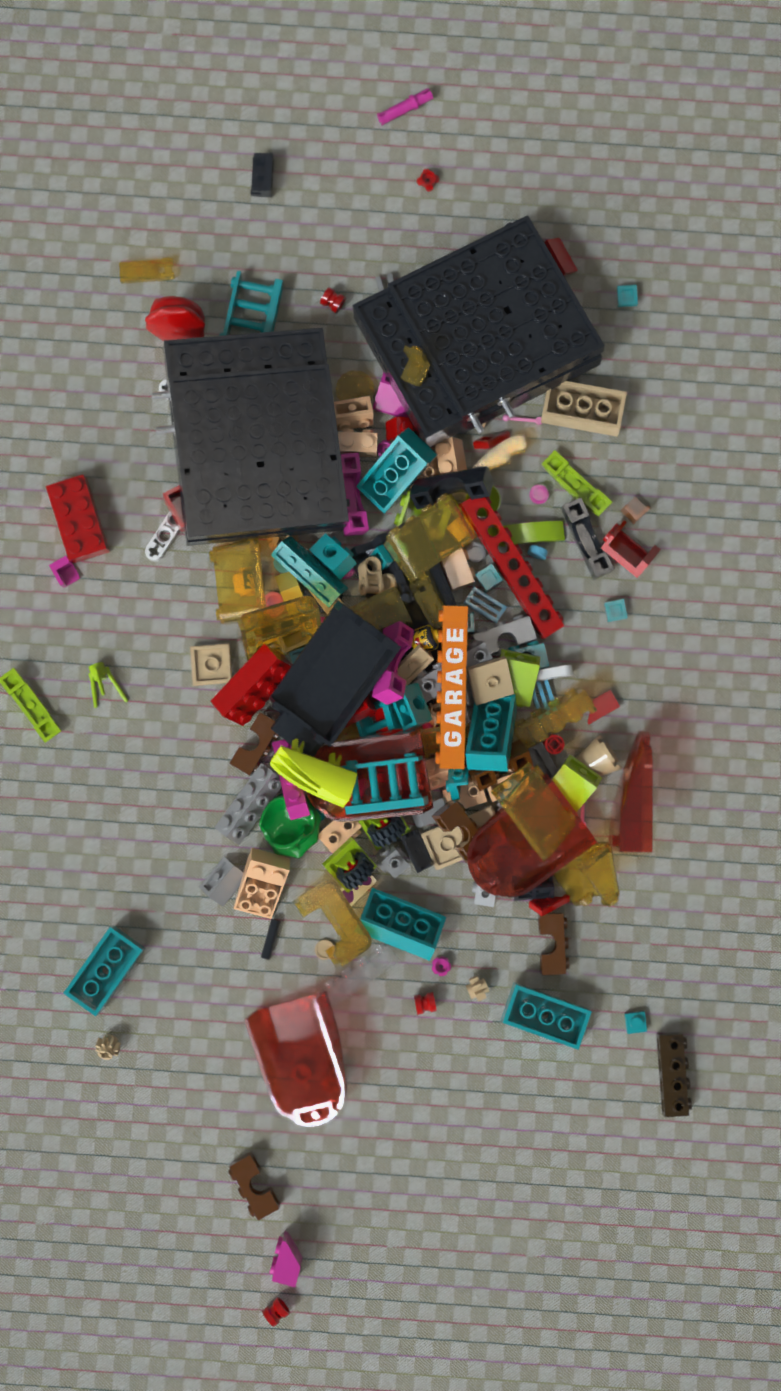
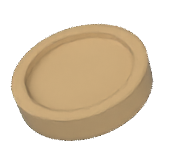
(321, 947)

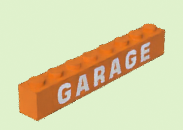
(453, 687)

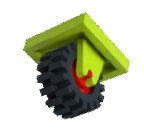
(384, 830)
(350, 865)

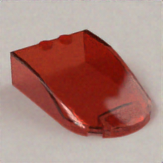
(378, 748)
(633, 803)
(505, 861)
(300, 1057)

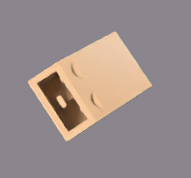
(449, 458)
(262, 883)

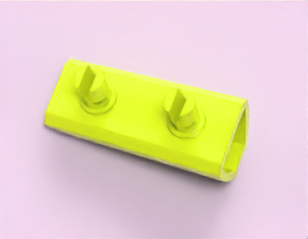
(314, 775)

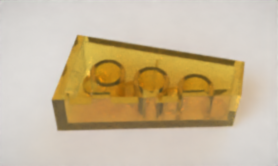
(383, 609)
(553, 717)

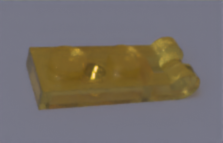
(146, 271)
(427, 600)

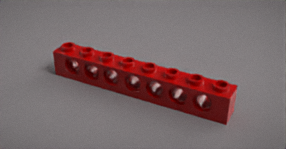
(501, 560)

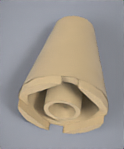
(599, 757)

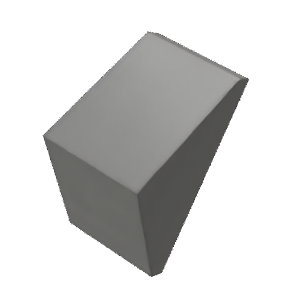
(426, 818)

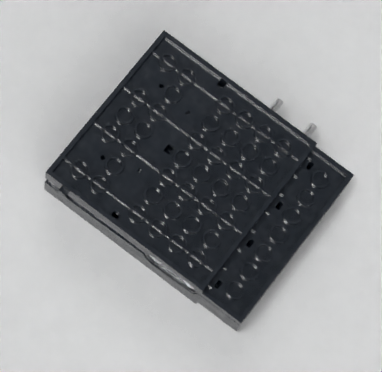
(491, 326)
(254, 436)

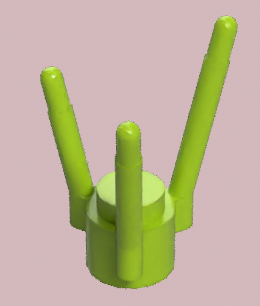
(97, 674)

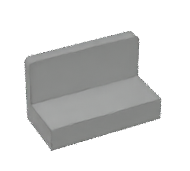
(222, 881)

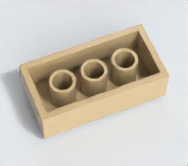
(584, 408)

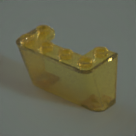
(429, 537)
(342, 917)

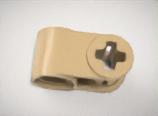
(369, 580)

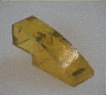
(500, 454)

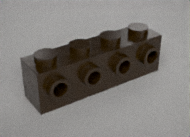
(672, 1074)

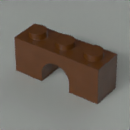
(518, 758)
(249, 760)
(453, 816)
(555, 961)
(260, 1202)

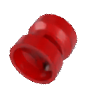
(333, 300)
(554, 744)
(425, 1003)
(276, 1312)

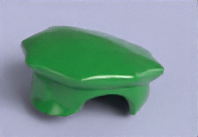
(286, 835)

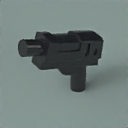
(402, 582)

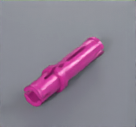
(405, 106)

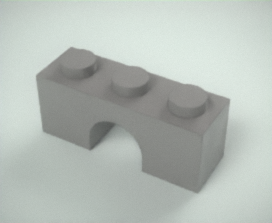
(520, 629)

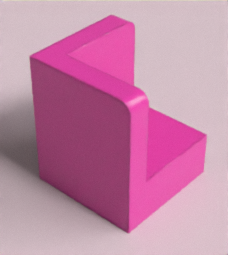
(64, 571)

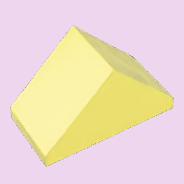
(288, 586)

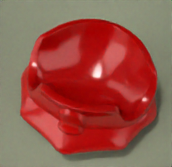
(175, 319)

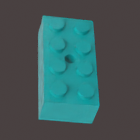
(396, 470)
(491, 734)
(402, 924)
(93, 987)
(564, 1023)

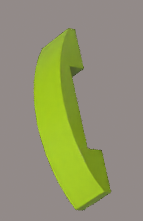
(575, 484)
(533, 532)
(30, 704)

